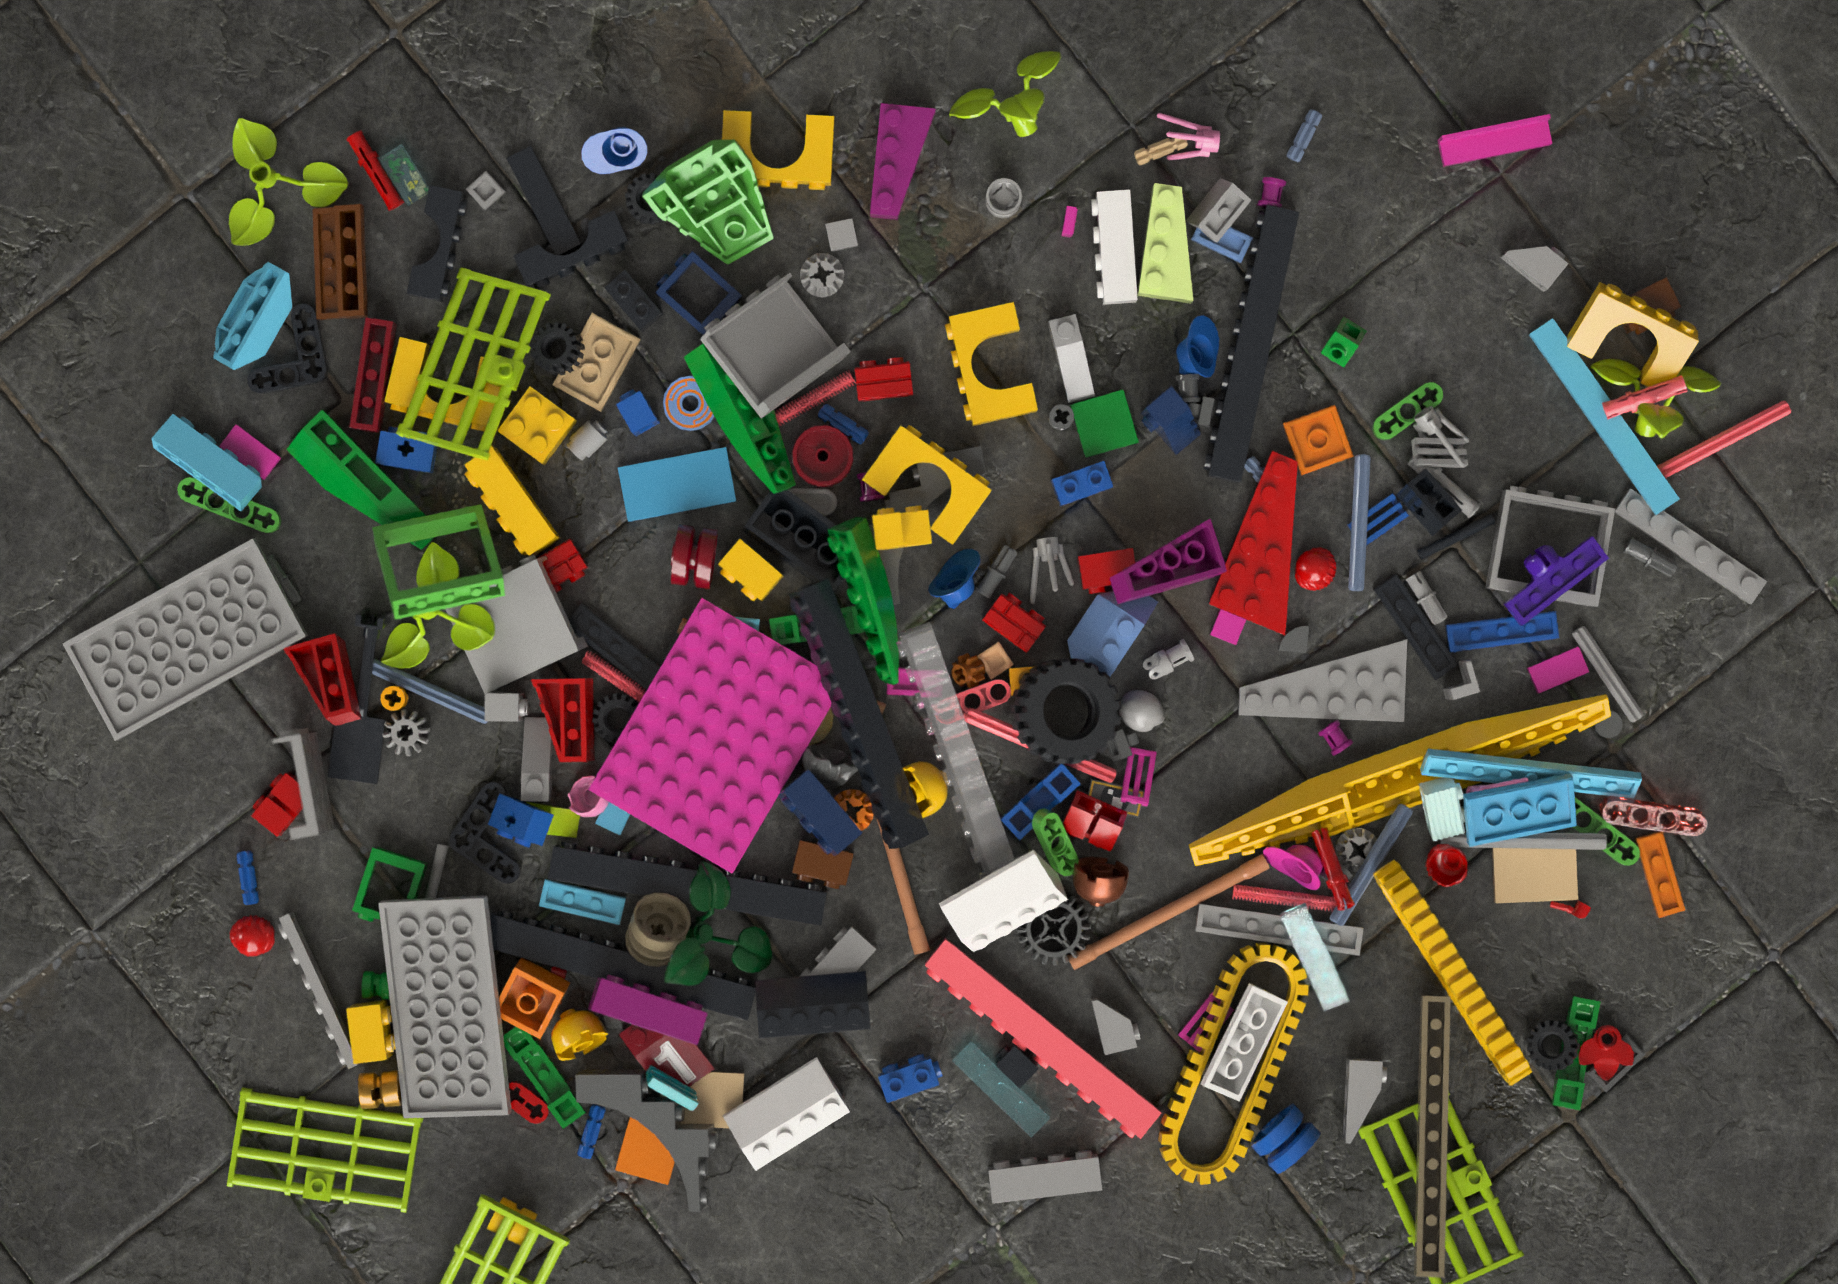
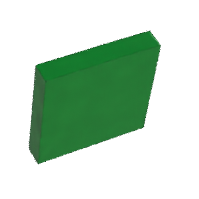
(1104, 423)

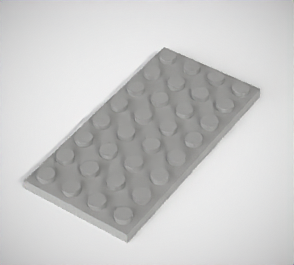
(185, 639)
(445, 1007)

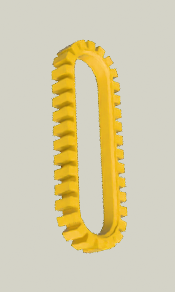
(1452, 972)
(1265, 1067)

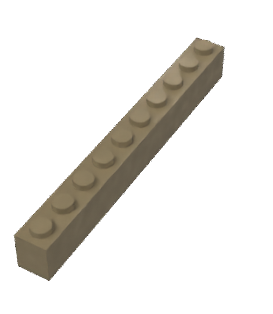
(1432, 1136)

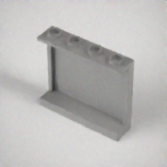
(772, 346)
(528, 627)
(311, 783)

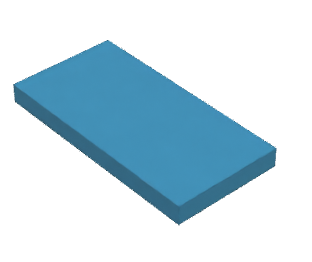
(677, 484)
(1520, 809)

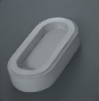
(819, 499)

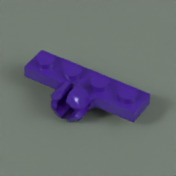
(1553, 577)

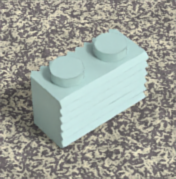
(1442, 807)

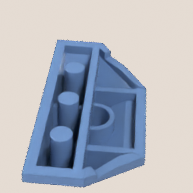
(1109, 630)

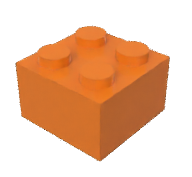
(531, 997)

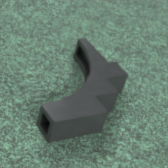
(933, 484)
(686, 1143)

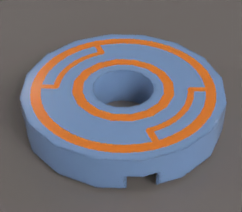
(674, 408)

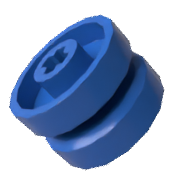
(1285, 1138)

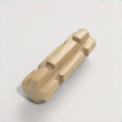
(1159, 150)

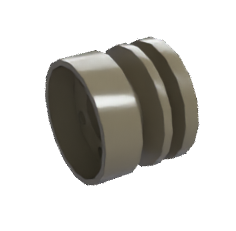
(657, 928)

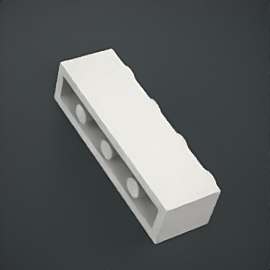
(1115, 247)

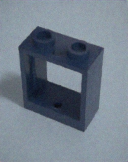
(682, 265)

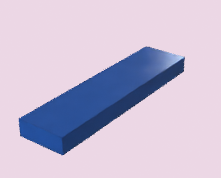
(1501, 632)

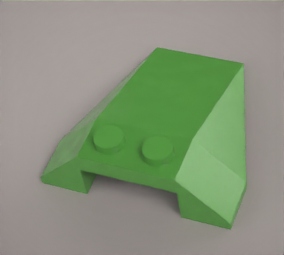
(713, 200)

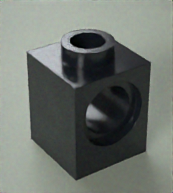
(1015, 1065)

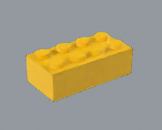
(513, 503)

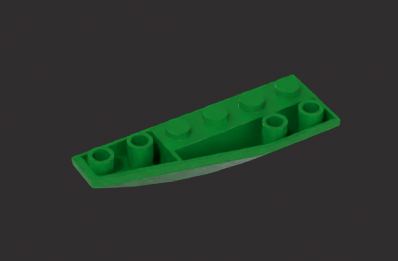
(753, 437)
(351, 473)
(869, 592)

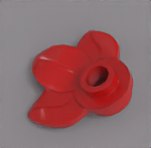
(1606, 1056)

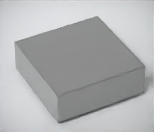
(485, 190)
(841, 235)

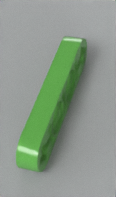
(228, 510)
(1596, 824)

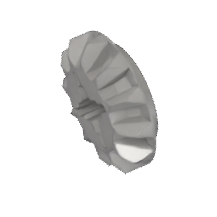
(833, 281)
(1344, 847)

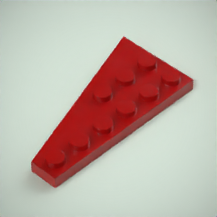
(1261, 553)

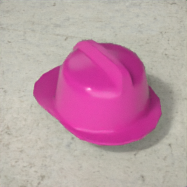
(1298, 863)

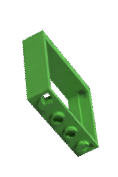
(446, 593)

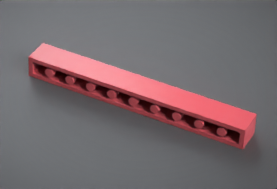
(1042, 1038)

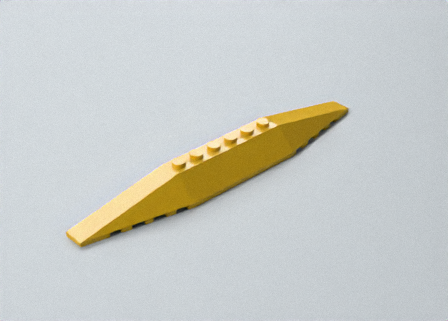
(1383, 781)

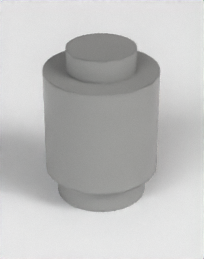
(587, 439)

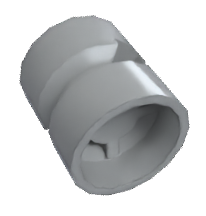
(1003, 198)

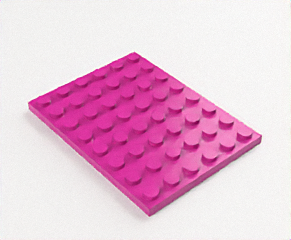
(715, 736)

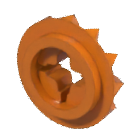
(857, 798)

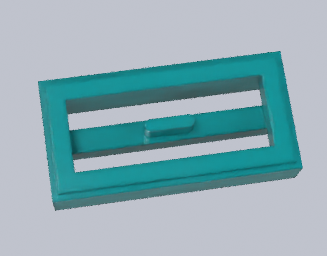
(671, 1088)

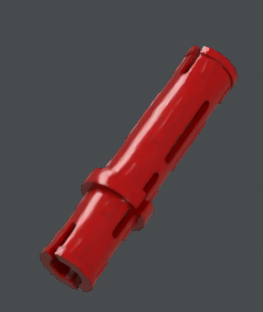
(375, 171)
(1336, 879)

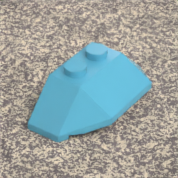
(253, 317)

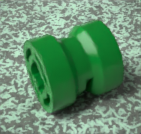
(375, 985)

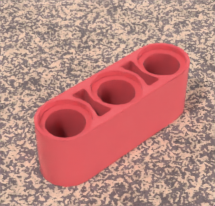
(983, 692)

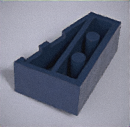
(1171, 420)
(819, 813)

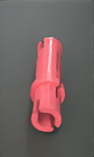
(1651, 394)

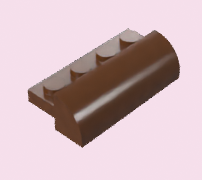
(340, 262)

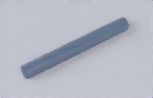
(1359, 522)
(429, 691)
(1373, 861)

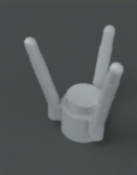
(1429, 421)
(1049, 551)

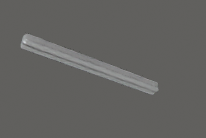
(1544, 840)

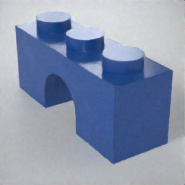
(1045, 794)

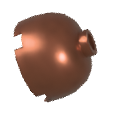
(1100, 881)

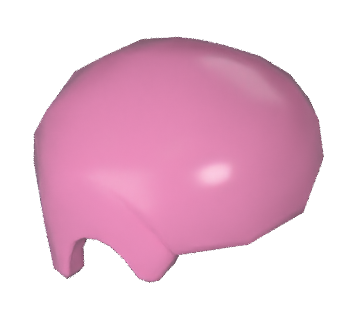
(584, 801)

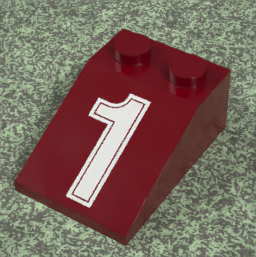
(670, 1055)

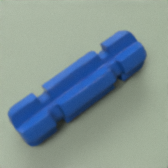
(843, 423)
(247, 877)
(591, 1131)

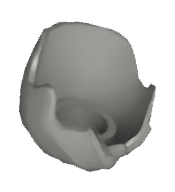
(1141, 710)

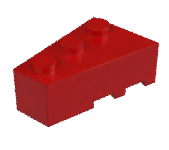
(328, 676)
(569, 714)

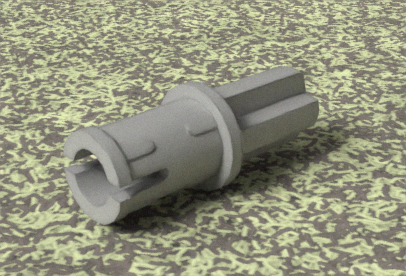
(1427, 598)

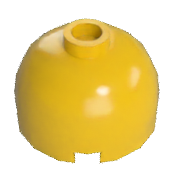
(927, 786)
(576, 1033)

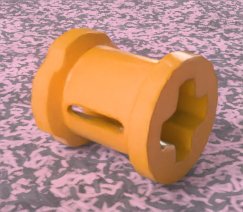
(387, 703)

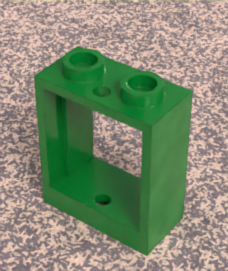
(394, 859)

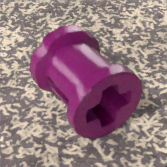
(1271, 192)
(867, 491)
(1335, 737)

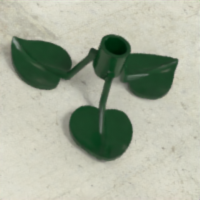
(688, 962)

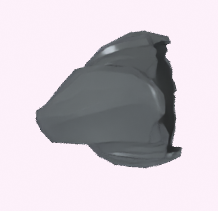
(828, 765)

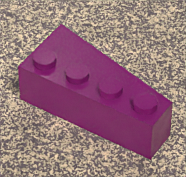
(898, 150)
(1180, 562)
(648, 1011)

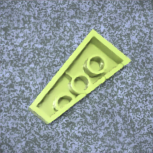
(1165, 255)

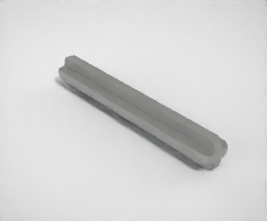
(1607, 674)

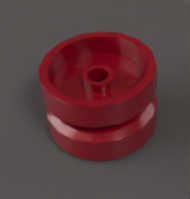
(826, 472)
(692, 556)

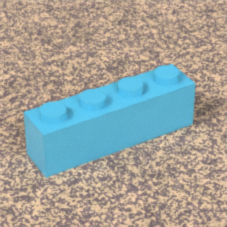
(207, 462)

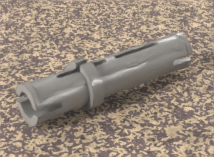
(1464, 501)

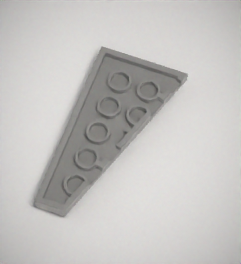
(1347, 688)

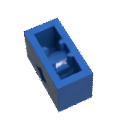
(637, 412)
(390, 452)
(1082, 483)
(520, 820)

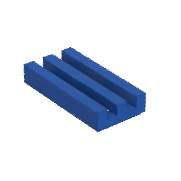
(1396, 507)

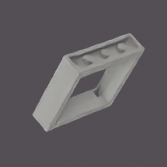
(1546, 499)

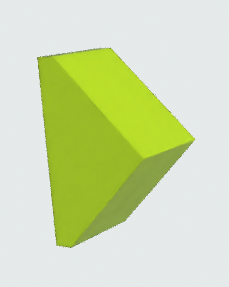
(564, 821)

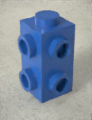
(909, 1078)

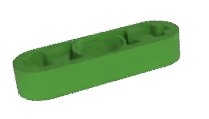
(1386, 417)
(1046, 836)

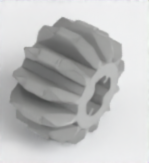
(412, 739)

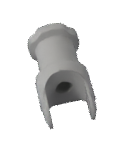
(1166, 661)

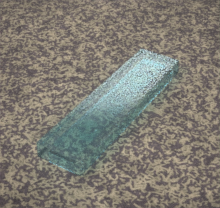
(1314, 957)
(1001, 1089)

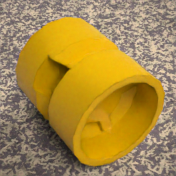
(517, 1232)

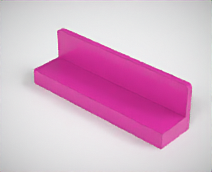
(1495, 140)

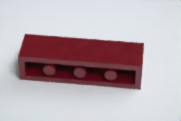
(373, 375)

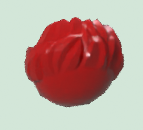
(1315, 569)
(1446, 865)
(252, 935)

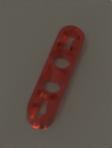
(1654, 812)

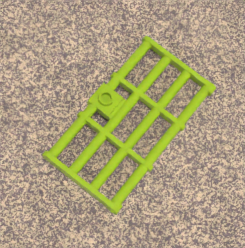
(493, 370)
(321, 1171)
(1460, 1183)
(487, 1262)

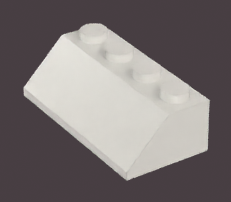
(1004, 901)
(1244, 1042)
(786, 1113)

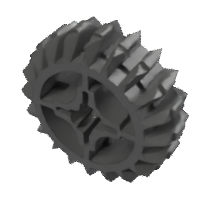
(1068, 947)

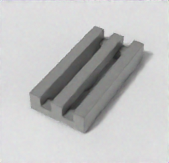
(1436, 442)

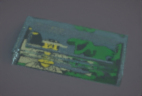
(404, 175)

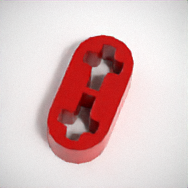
(531, 1097)

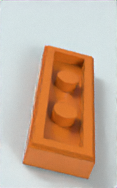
(1660, 874)

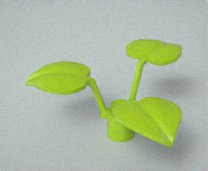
(1020, 108)
(251, 146)
(1652, 417)
(472, 628)

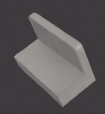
(1219, 209)
(1464, 689)

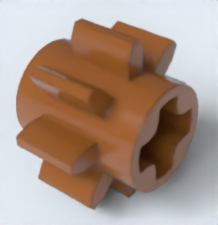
(968, 671)

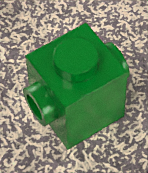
(1343, 342)

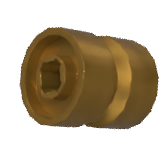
(389, 1089)

